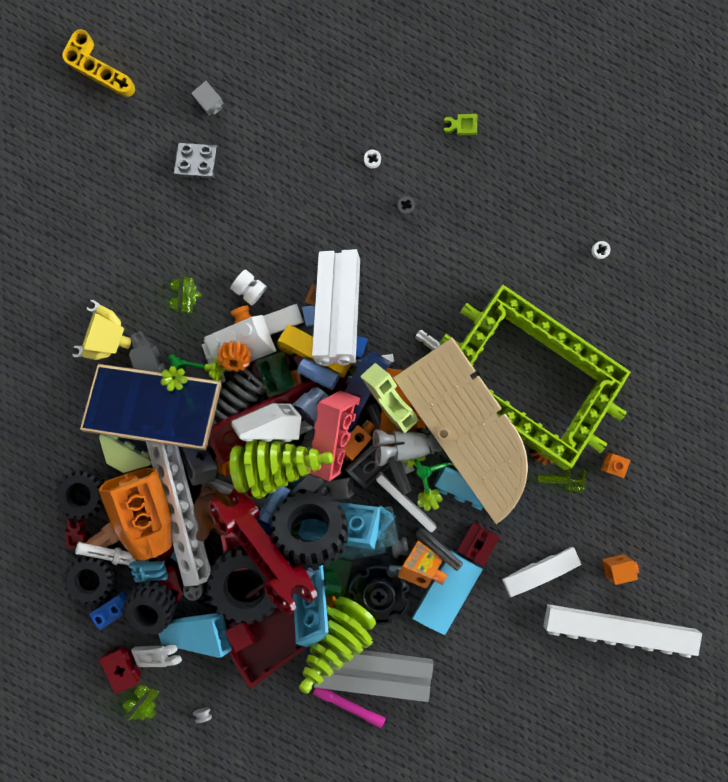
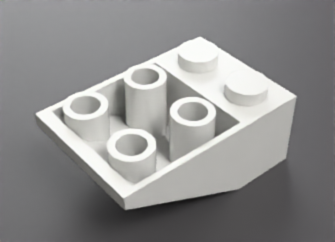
(269, 423)

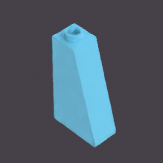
(198, 634)

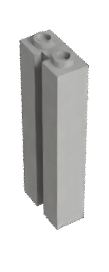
(383, 676)

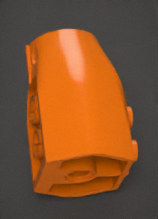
(139, 512)

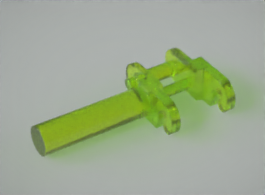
(563, 480)

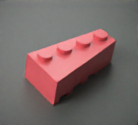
(331, 430)

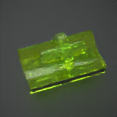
(186, 294)
(144, 705)

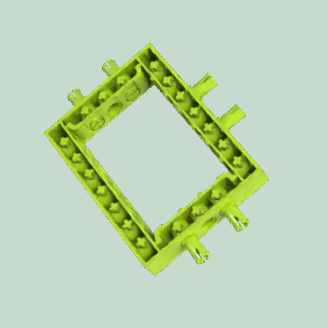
(606, 371)

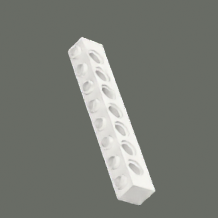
(188, 550)

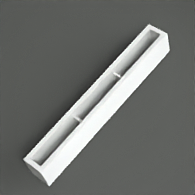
(622, 630)

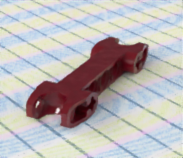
(280, 576)

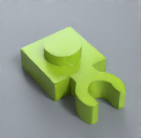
(464, 125)

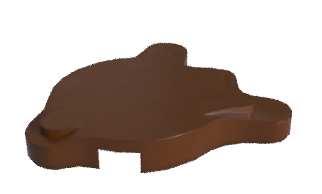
(202, 512)

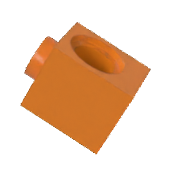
(615, 465)

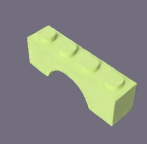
(382, 388)

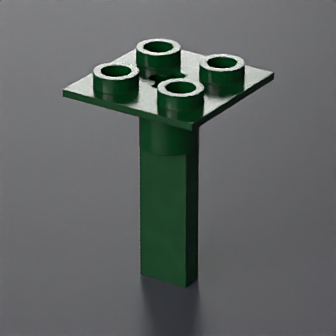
(336, 577)

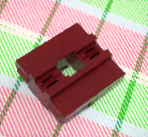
(467, 545)

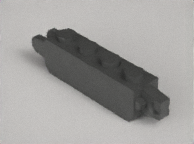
(144, 354)

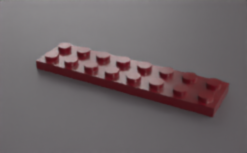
(223, 435)

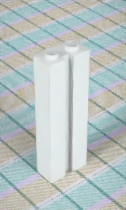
(336, 308)

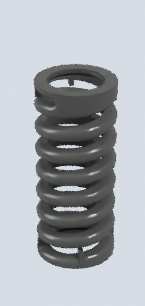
(252, 388)

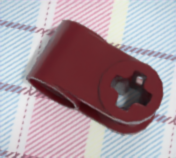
(174, 581)

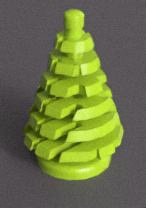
(272, 465)
(344, 639)

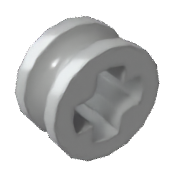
(202, 715)

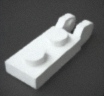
(155, 656)

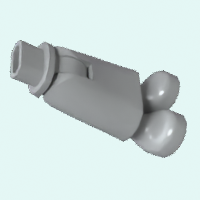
(403, 445)

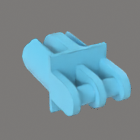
(148, 570)

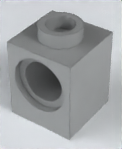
(208, 98)

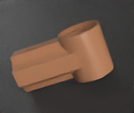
(104, 538)

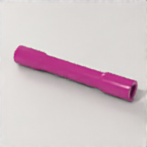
(369, 716)

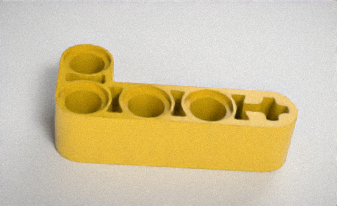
(100, 69)
(298, 342)

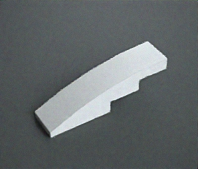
(541, 572)

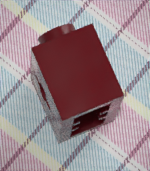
(241, 635)
(120, 679)

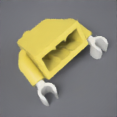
(102, 335)

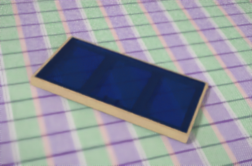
(141, 408)

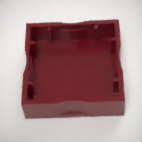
(272, 650)

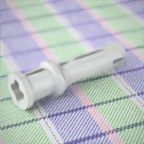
(114, 555)

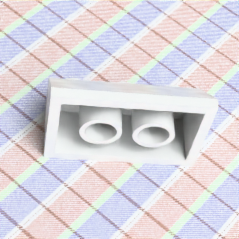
(250, 332)

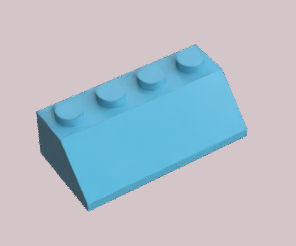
(452, 481)

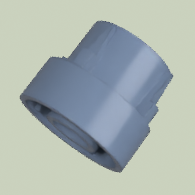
(308, 403)

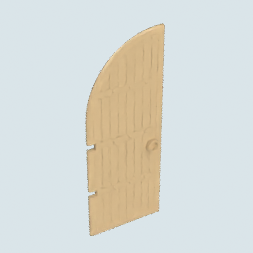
(466, 426)

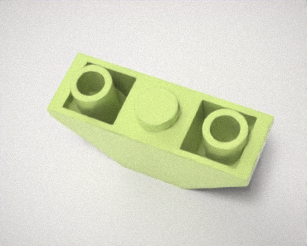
(123, 455)

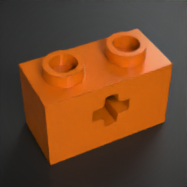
(620, 569)

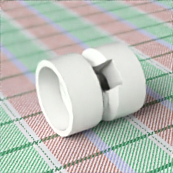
(248, 287)

